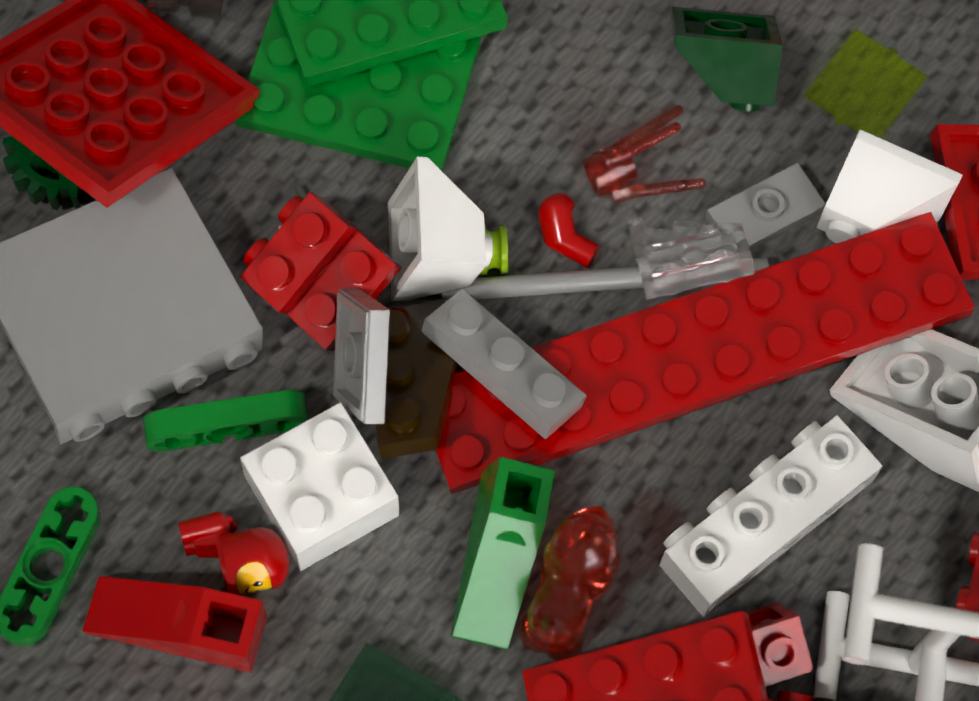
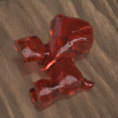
(574, 575)

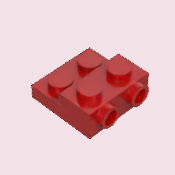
(311, 260)

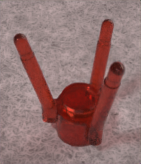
(613, 166)

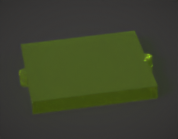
(865, 85)

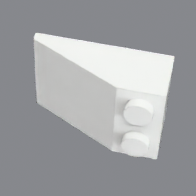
(922, 399)

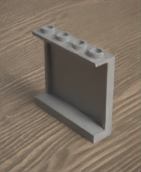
(122, 307)

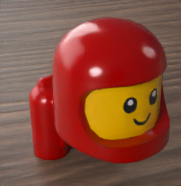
(248, 558)

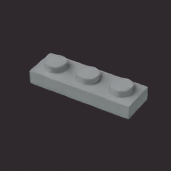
(503, 363)

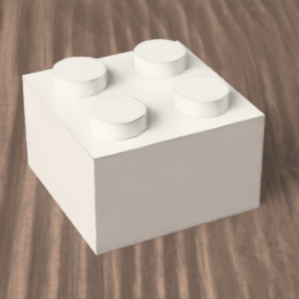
(320, 486)

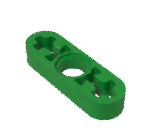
(211, 421)
(79, 533)

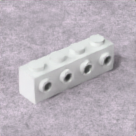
(769, 514)

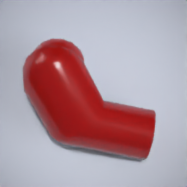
(559, 230)

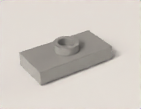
(771, 206)

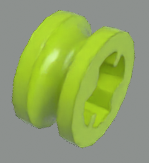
(500, 250)

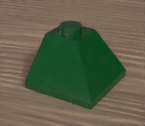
(731, 53)

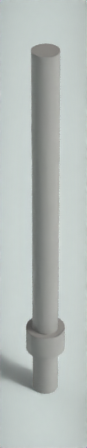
(561, 282)

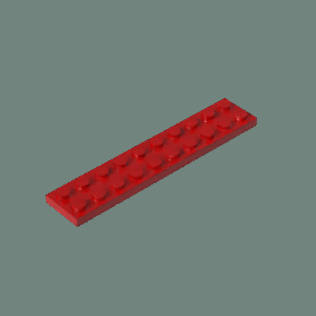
(718, 345)

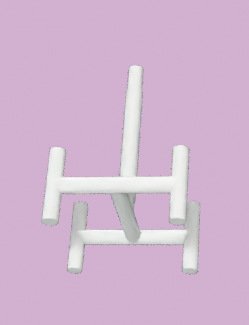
(926, 660)

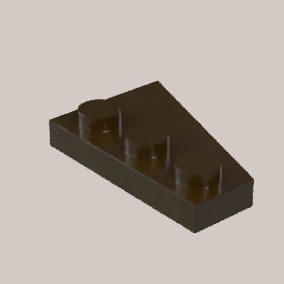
(415, 385)

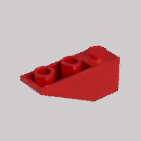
(178, 620)

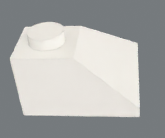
(883, 187)
(434, 234)

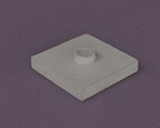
(361, 355)

